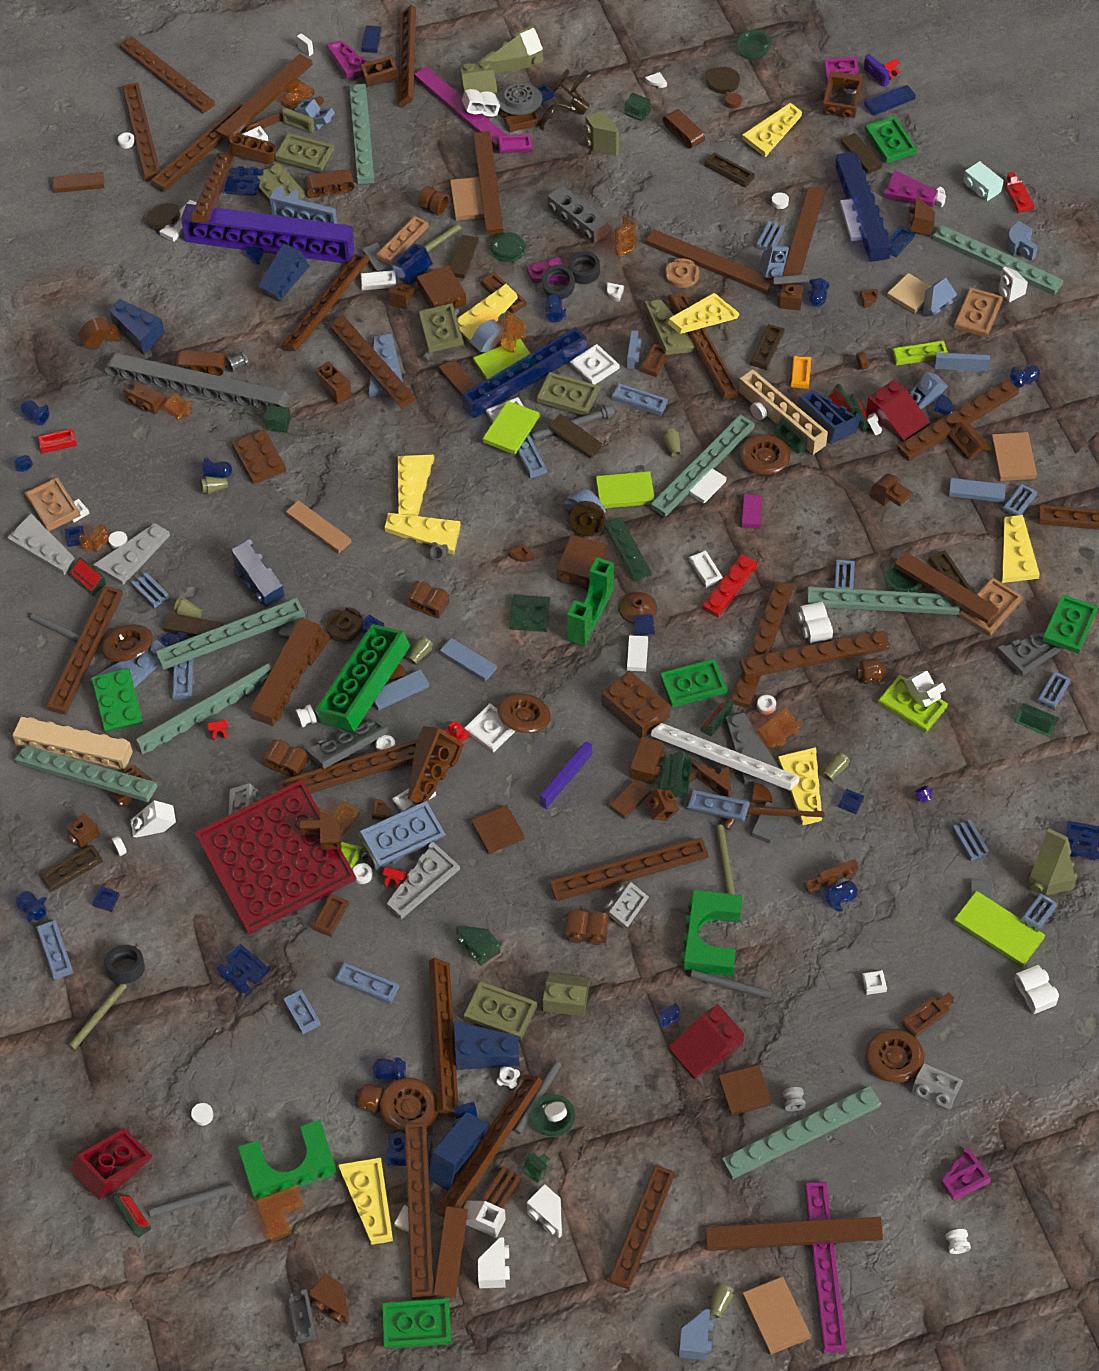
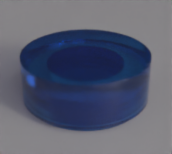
(23, 463)

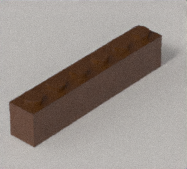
(286, 672)

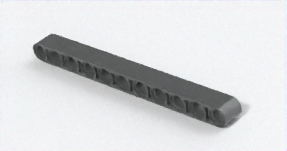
(195, 382)

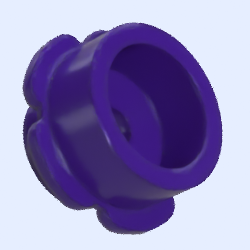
(923, 793)

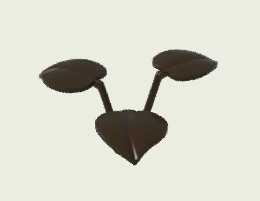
(577, 102)

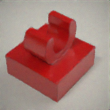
(890, 66)
(218, 726)
(457, 731)
(395, 874)

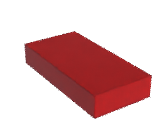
(57, 441)

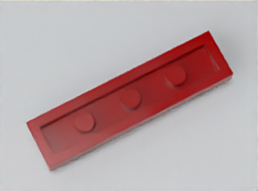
(729, 586)

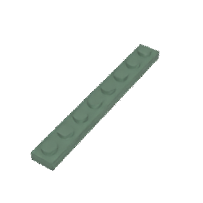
(361, 132)
(997, 259)
(702, 465)
(882, 600)
(230, 633)
(203, 710)
(86, 773)
(801, 1132)

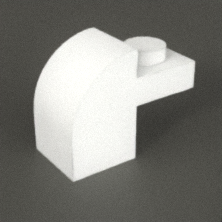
(923, 689)

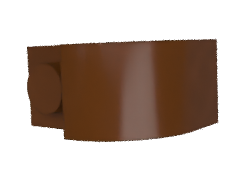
(96, 330)
(888, 489)
(326, 827)

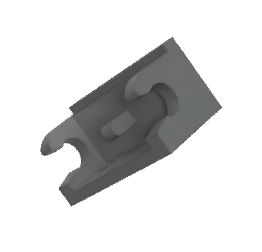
(301, 1317)

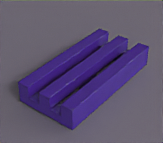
(876, 70)

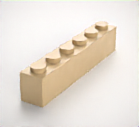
(778, 406)
(73, 743)

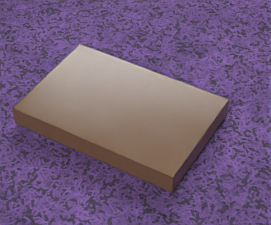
(467, 198)
(978, 312)
(1014, 456)
(52, 504)
(999, 596)
(776, 1315)

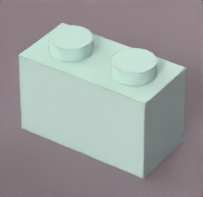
(983, 181)

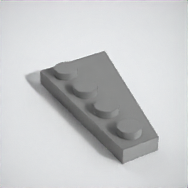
(41, 544)
(129, 557)
(428, 875)

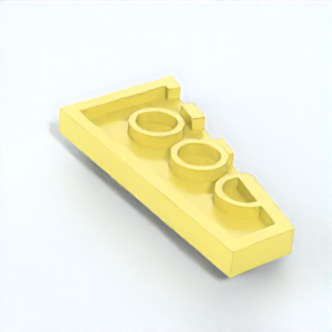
(486, 310)
(704, 313)
(806, 792)

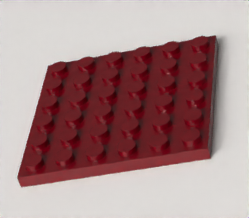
(268, 862)

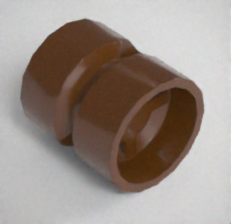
(433, 200)

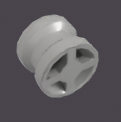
(794, 1099)

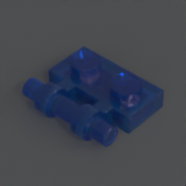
(243, 185)
(1084, 835)
(246, 963)

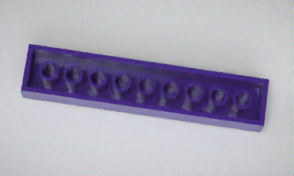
(242, 229)

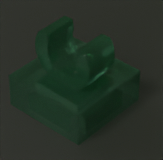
(536, 1166)

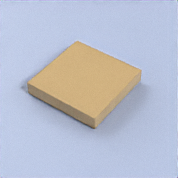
(909, 293)

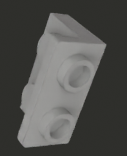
(242, 797)
(626, 904)
(936, 1086)

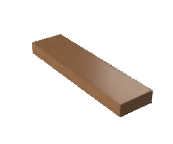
(402, 240)
(318, 527)

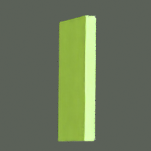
(999, 928)

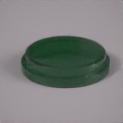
(754, 44)
(507, 247)
(899, 581)
(547, 1127)

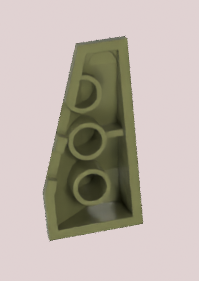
(517, 54)
(1053, 866)

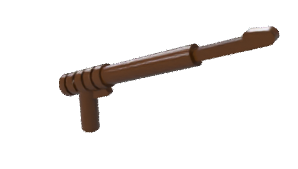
(775, 812)

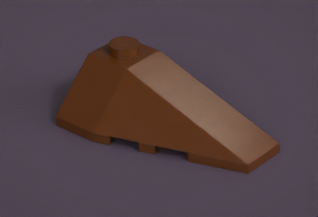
(433, 757)

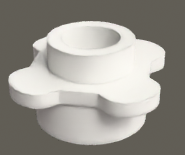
(513, 1074)

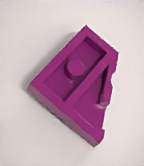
(844, 65)
(537, 270)
(965, 1176)

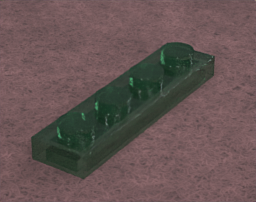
(627, 549)

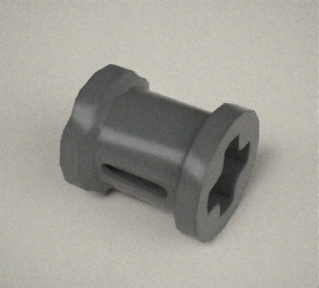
(237, 361)

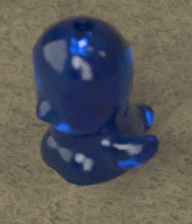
(818, 293)
(554, 308)
(1025, 376)
(34, 412)
(220, 469)
(843, 892)
(29, 904)
(388, 1069)

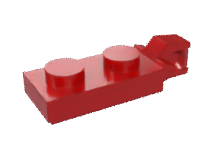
(1018, 194)

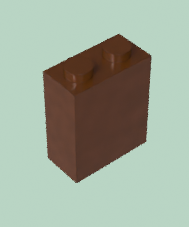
(441, 288)
(578, 560)

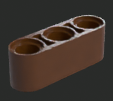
(683, 128)
(252, 148)
(329, 183)
(204, 362)

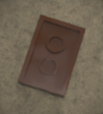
(259, 456)

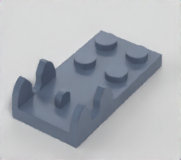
(293, 207)
(401, 835)

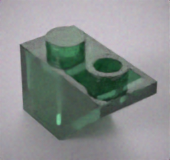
(479, 942)

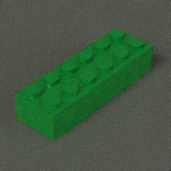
(362, 678)

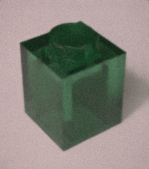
(637, 107)
(277, 419)

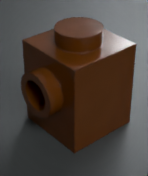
(790, 297)
(82, 831)

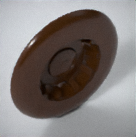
(769, 454)
(127, 643)
(524, 713)
(894, 1063)
(408, 1106)

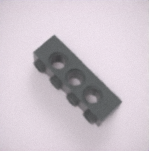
(578, 214)

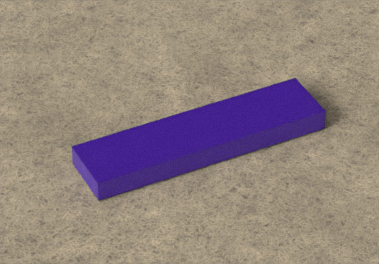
(566, 774)

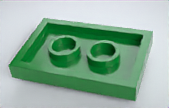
(890, 139)
(1070, 624)
(693, 683)
(117, 700)
(416, 1323)

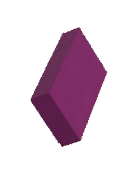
(514, 143)
(752, 511)

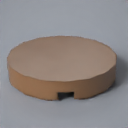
(682, 273)

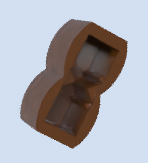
(427, 599)
(284, 758)
(587, 927)

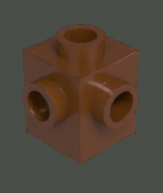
(662, 804)

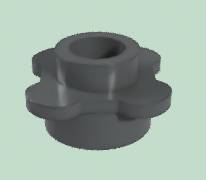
(433, 552)

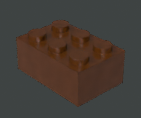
(635, 704)

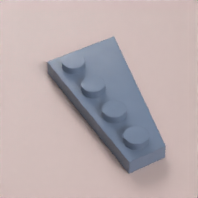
(386, 350)
(140, 666)

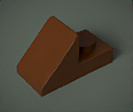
(401, 294)
(718, 782)

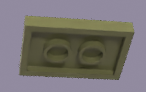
(304, 152)
(275, 177)
(441, 327)
(568, 394)
(500, 1010)

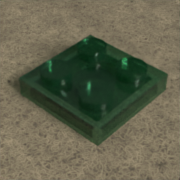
(529, 613)

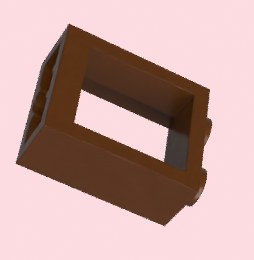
(846, 81)

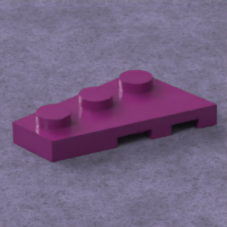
(346, 59)
(907, 189)

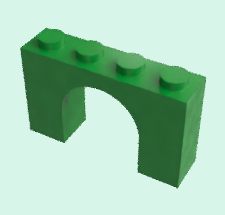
(584, 616)
(707, 907)
(267, 1181)

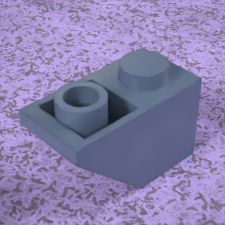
(773, 261)
(937, 296)
(928, 389)
(694, 1337)

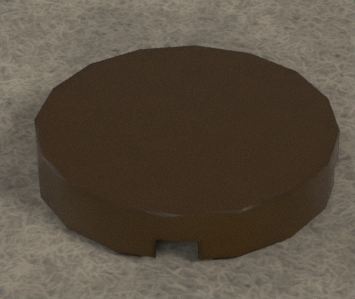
(723, 80)
(163, 215)
(587, 518)
(344, 624)

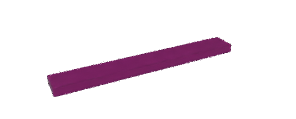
(454, 102)
(825, 1273)

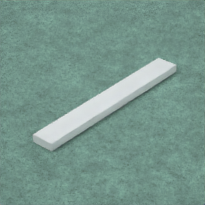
(725, 756)

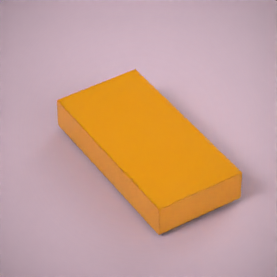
(801, 372)

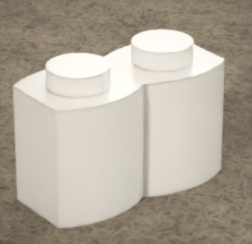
(480, 102)
(815, 622)
(1036, 989)

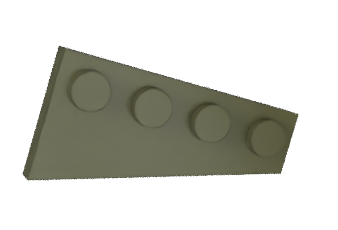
(669, 338)

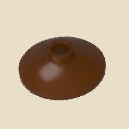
(629, 608)

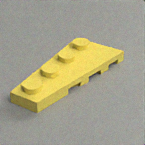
(771, 130)
(412, 480)
(424, 529)
(1018, 554)
(368, 1193)

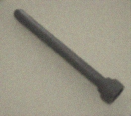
(605, 412)

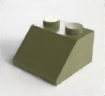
(478, 77)
(601, 134)
(566, 994)

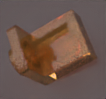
(178, 406)
(96, 540)

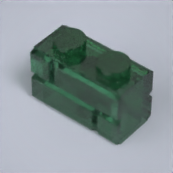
(676, 773)

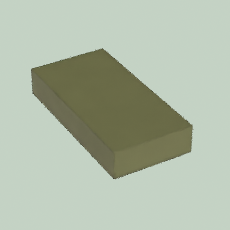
(298, 120)

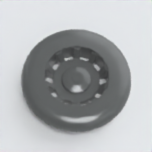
(519, 98)

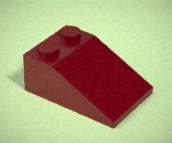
(897, 410)
(707, 1041)
(110, 1163)

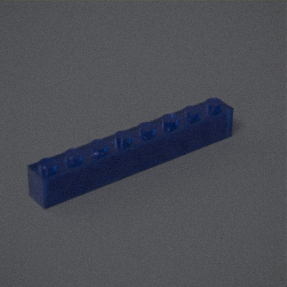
(858, 189)
(524, 372)

